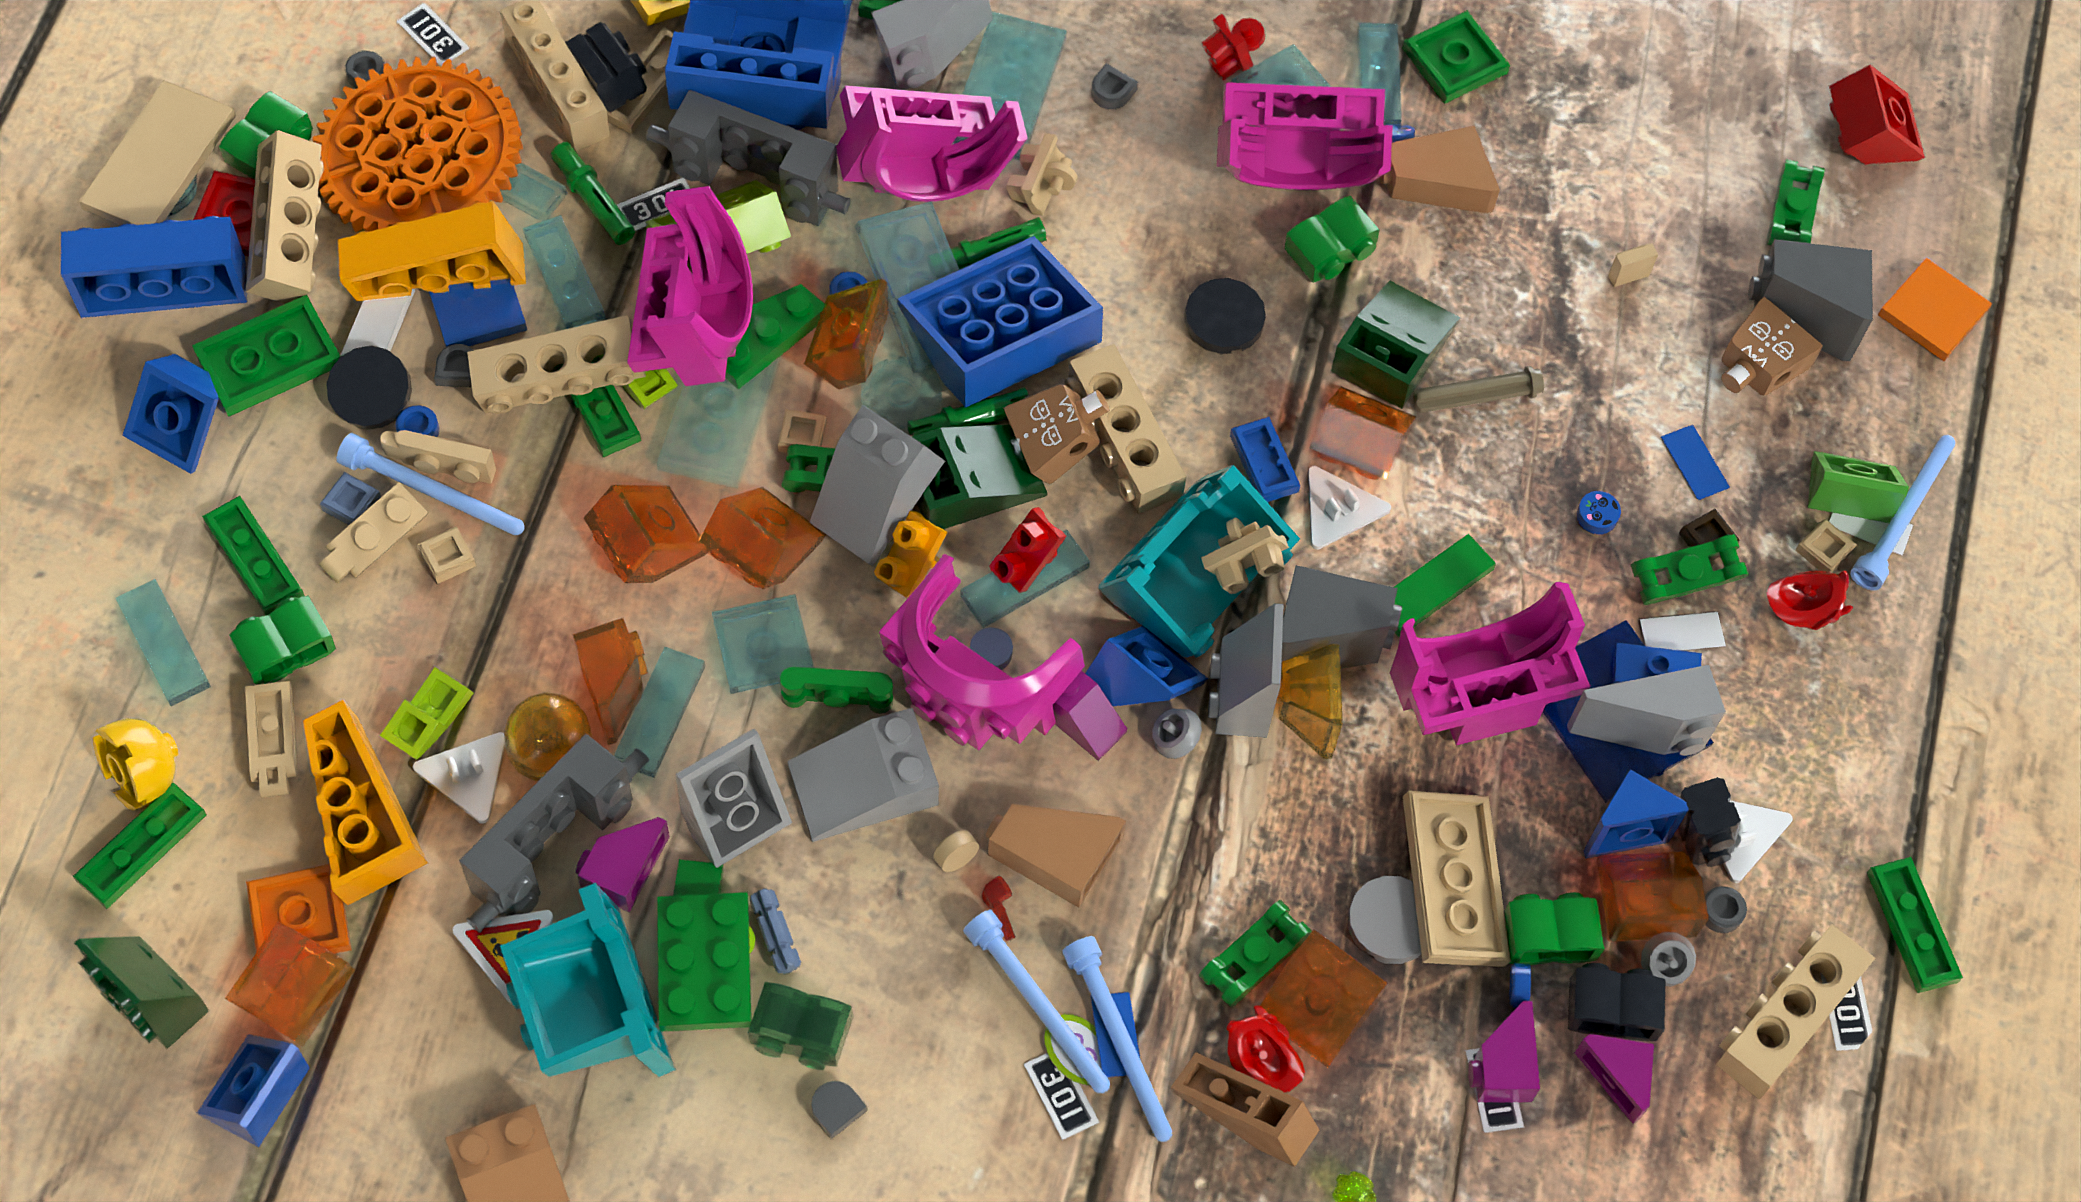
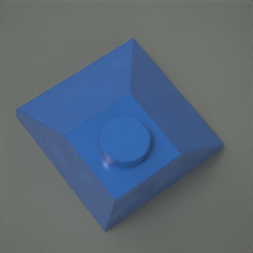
(172, 410)
(1142, 670)

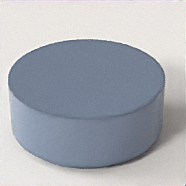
(993, 646)

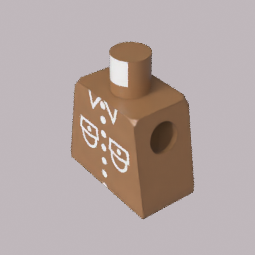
(1767, 351)
(1056, 429)

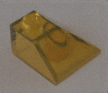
(1312, 698)

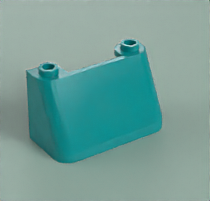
(1163, 575)

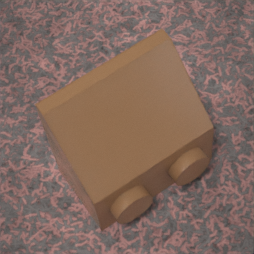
(507, 1160)

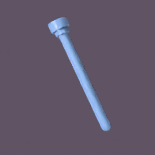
(357, 453)
(1872, 569)
(987, 933)
(1084, 958)

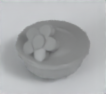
(1176, 732)
(1669, 957)

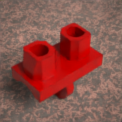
(1231, 49)
(1027, 551)

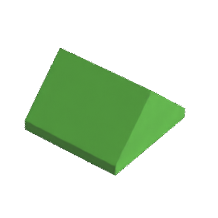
(1855, 487)

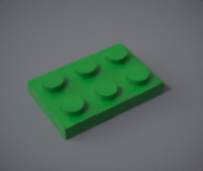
(267, 355)
(704, 962)

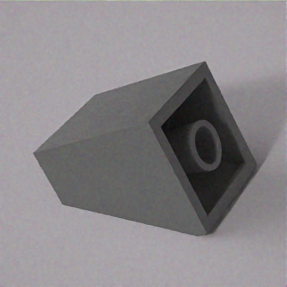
(1820, 290)
(1340, 611)

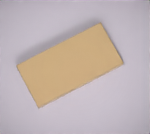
(158, 157)
(1456, 879)

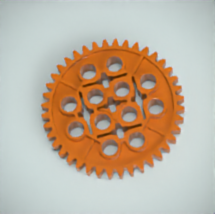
(402, 102)

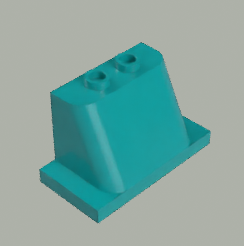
(584, 992)

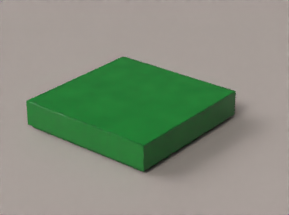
(1456, 56)

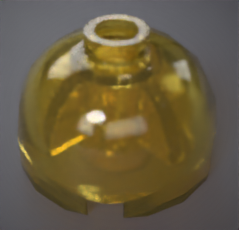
(542, 732)

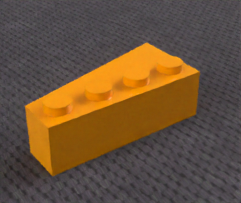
(432, 254)
(360, 814)

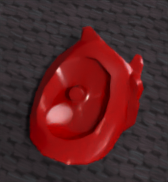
(1810, 598)
(1263, 1051)

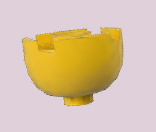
(137, 759)

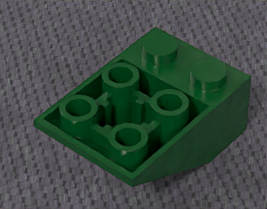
(1393, 343)
(979, 475)
(141, 987)

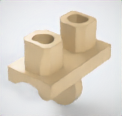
(1046, 176)
(1242, 549)

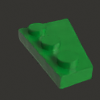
(772, 330)

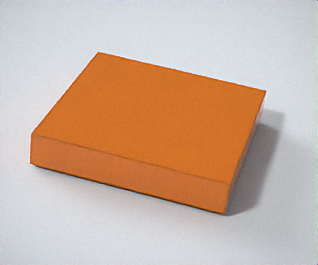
(1935, 309)
(304, 904)

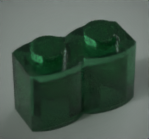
(800, 1026)

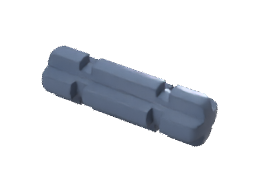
(775, 931)

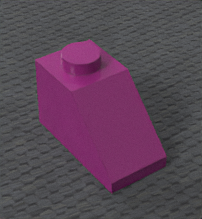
(1088, 716)
(624, 861)
(1508, 1061)

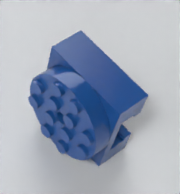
(762, 57)

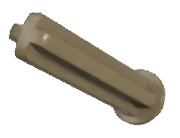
(1479, 390)

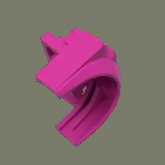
(1299, 136)
(906, 138)
(694, 316)
(1494, 674)
(962, 687)

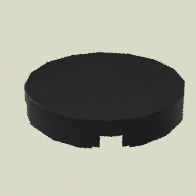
(1224, 315)
(369, 387)

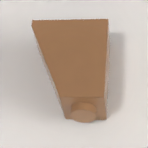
(1443, 171)
(1055, 847)

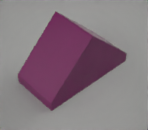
(1621, 1069)

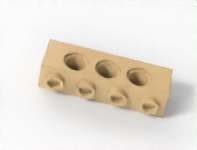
(555, 73)
(280, 162)
(536, 356)
(1143, 485)
(1759, 1066)

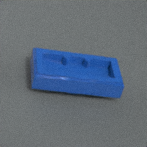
(1265, 459)
(1639, 662)

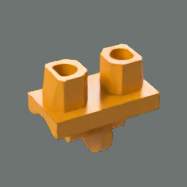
(911, 554)

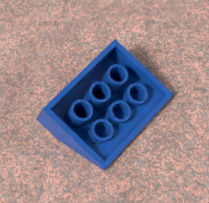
(1002, 320)

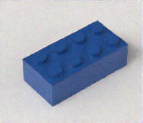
(154, 266)

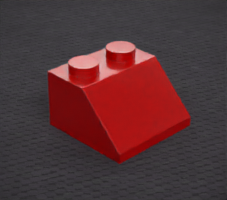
(1875, 118)

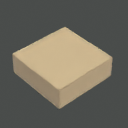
(1633, 264)
(801, 428)
(1826, 547)
(447, 555)

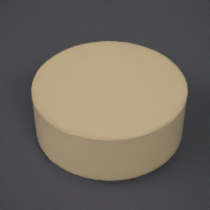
(956, 850)

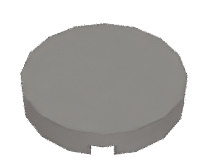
(1385, 920)

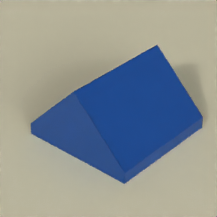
(1636, 818)
(255, 1087)

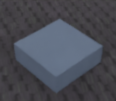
(349, 499)

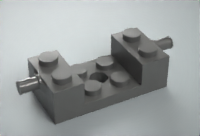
(713, 132)
(500, 862)

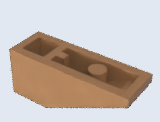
(1248, 1108)

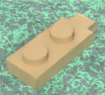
(441, 455)
(373, 533)
(271, 736)

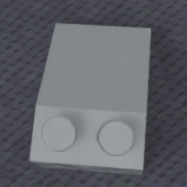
(926, 35)
(872, 484)
(1248, 676)
(1653, 712)
(865, 776)
(732, 799)

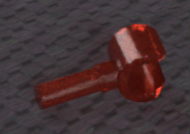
(993, 896)

